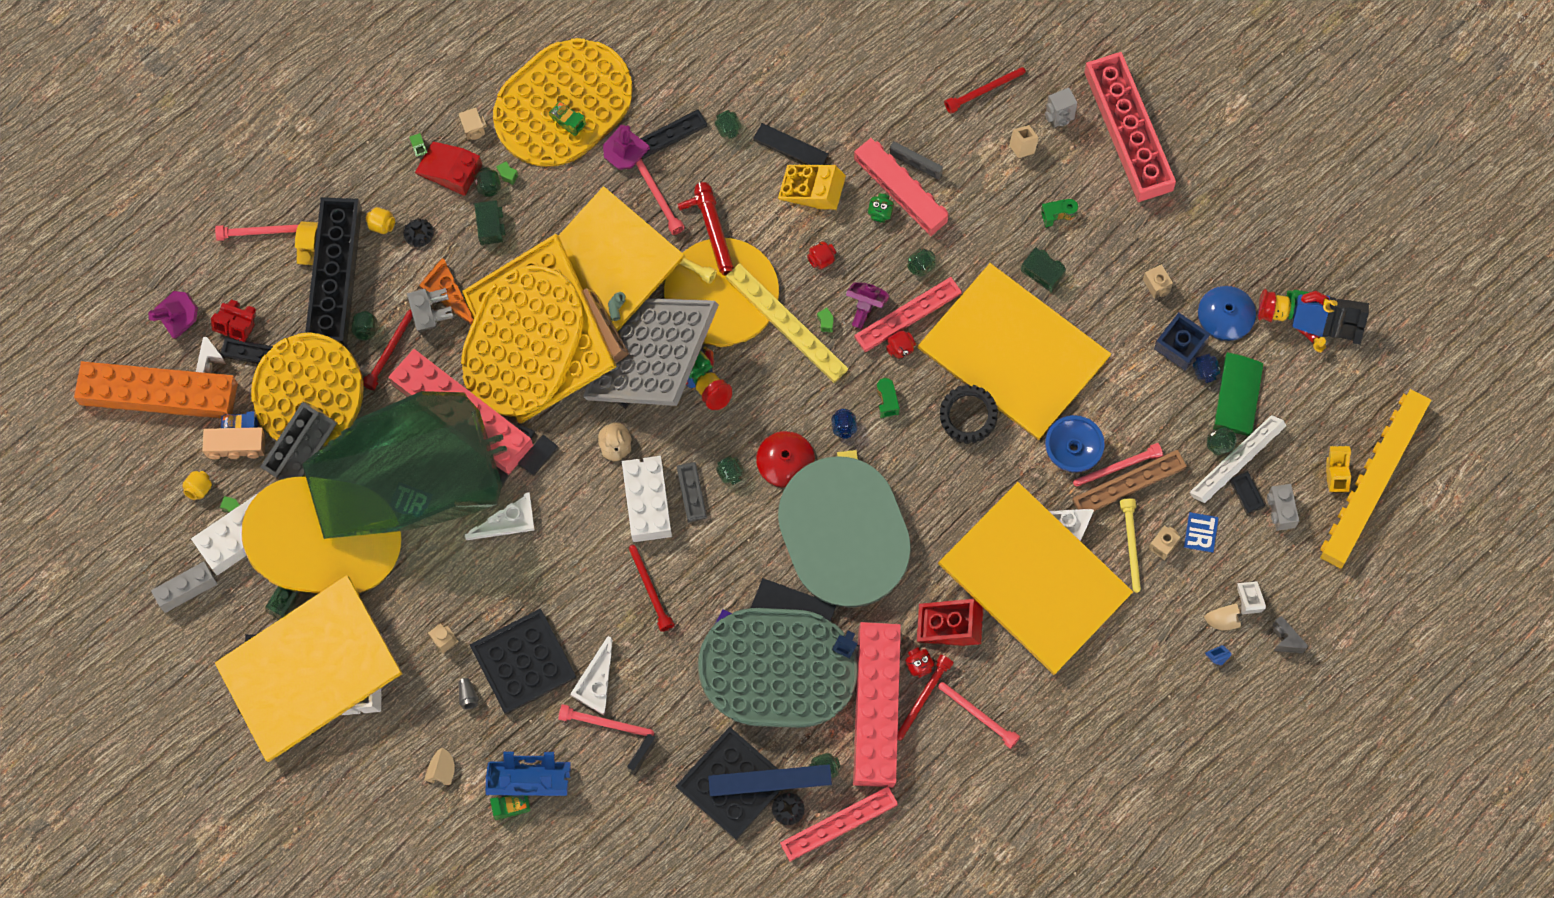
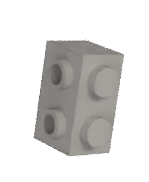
(1061, 108)
(1283, 507)

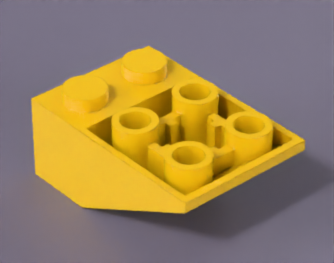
(813, 185)

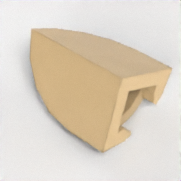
(1224, 618)
(441, 768)

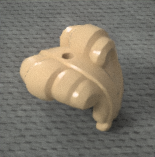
(614, 436)

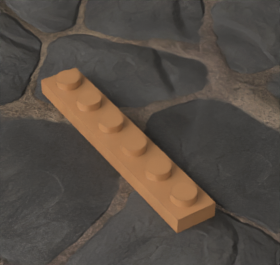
(1130, 482)

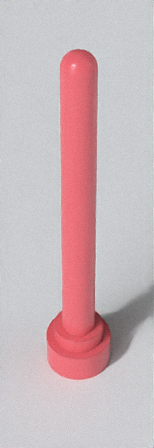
(675, 225)
(223, 232)
(1153, 452)
(567, 713)
(1010, 738)

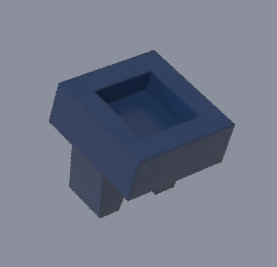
(845, 645)

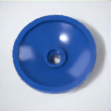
(1219, 321)
(1076, 432)

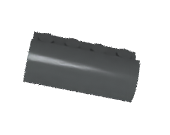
(298, 442)

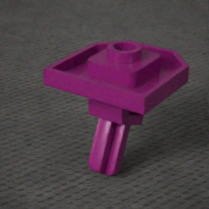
(624, 148)
(867, 297)
(176, 313)

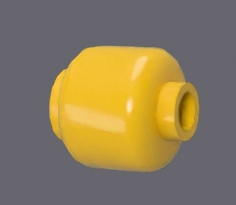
(380, 220)
(197, 485)

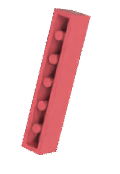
(901, 186)

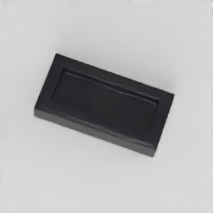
(538, 455)
(1247, 493)
(641, 754)

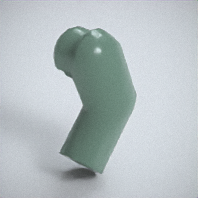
(615, 304)

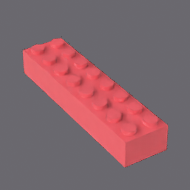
(1129, 127)
(420, 374)
(877, 705)

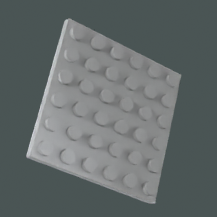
(662, 347)

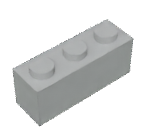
(184, 587)

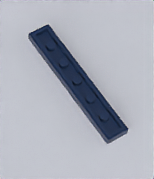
(770, 780)

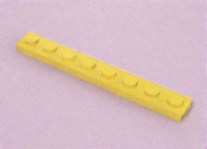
(786, 323)

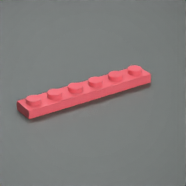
(907, 314)
(839, 824)

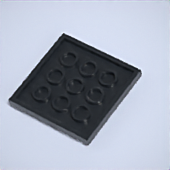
(523, 661)
(728, 756)

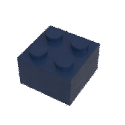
(1182, 341)

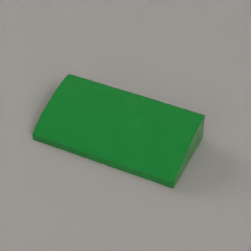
(1238, 394)

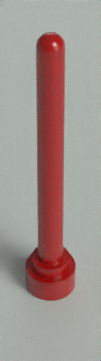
(953, 104)
(370, 380)
(664, 621)
(943, 665)

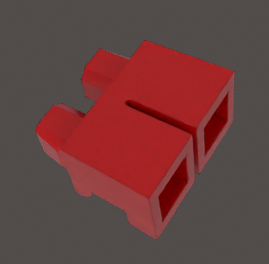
(234, 321)

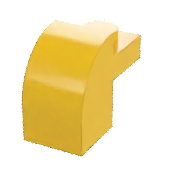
(305, 242)
(1338, 469)

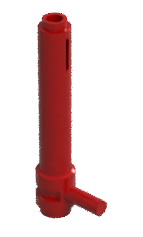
(706, 203)

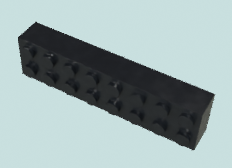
(334, 268)

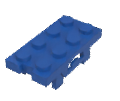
(517, 779)

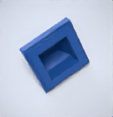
(1219, 655)

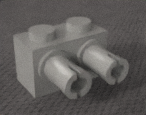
(423, 314)

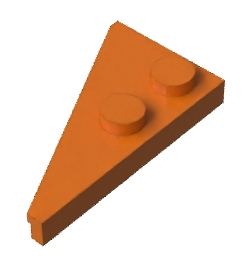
(439, 279)

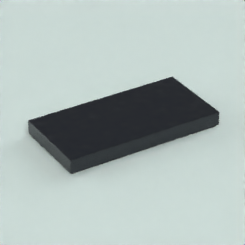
(776, 596)

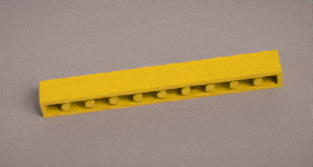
(1375, 478)

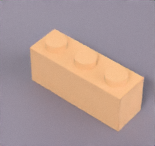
(234, 442)

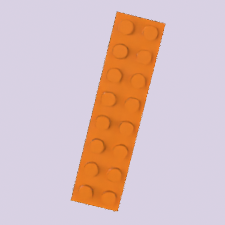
(155, 390)

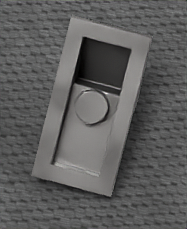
(1292, 641)

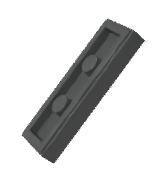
(916, 160)
(691, 492)

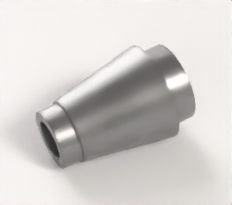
(467, 695)

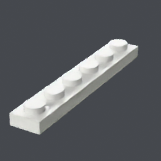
(1237, 459)

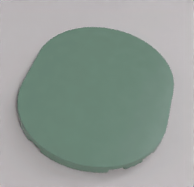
(844, 532)
(776, 668)

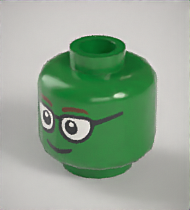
(880, 208)

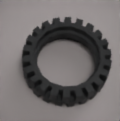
(984, 431)

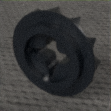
(421, 239)
(784, 817)

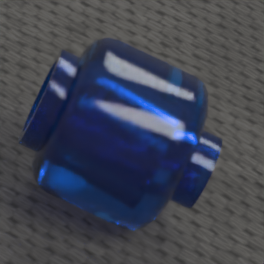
(1206, 368)
(844, 423)

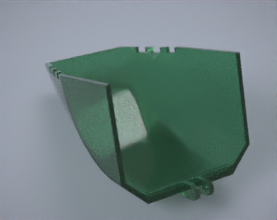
(405, 468)

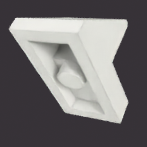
(207, 356)
(1251, 598)

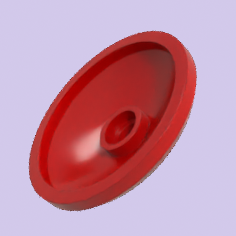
(780, 470)

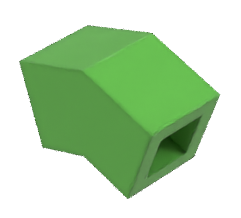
(418, 144)
(506, 173)
(826, 320)
(229, 504)

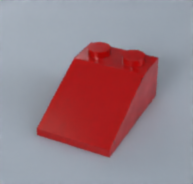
(450, 167)
(950, 622)

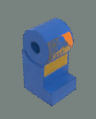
(246, 420)

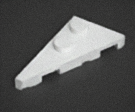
(513, 519)
(1074, 520)
(594, 682)

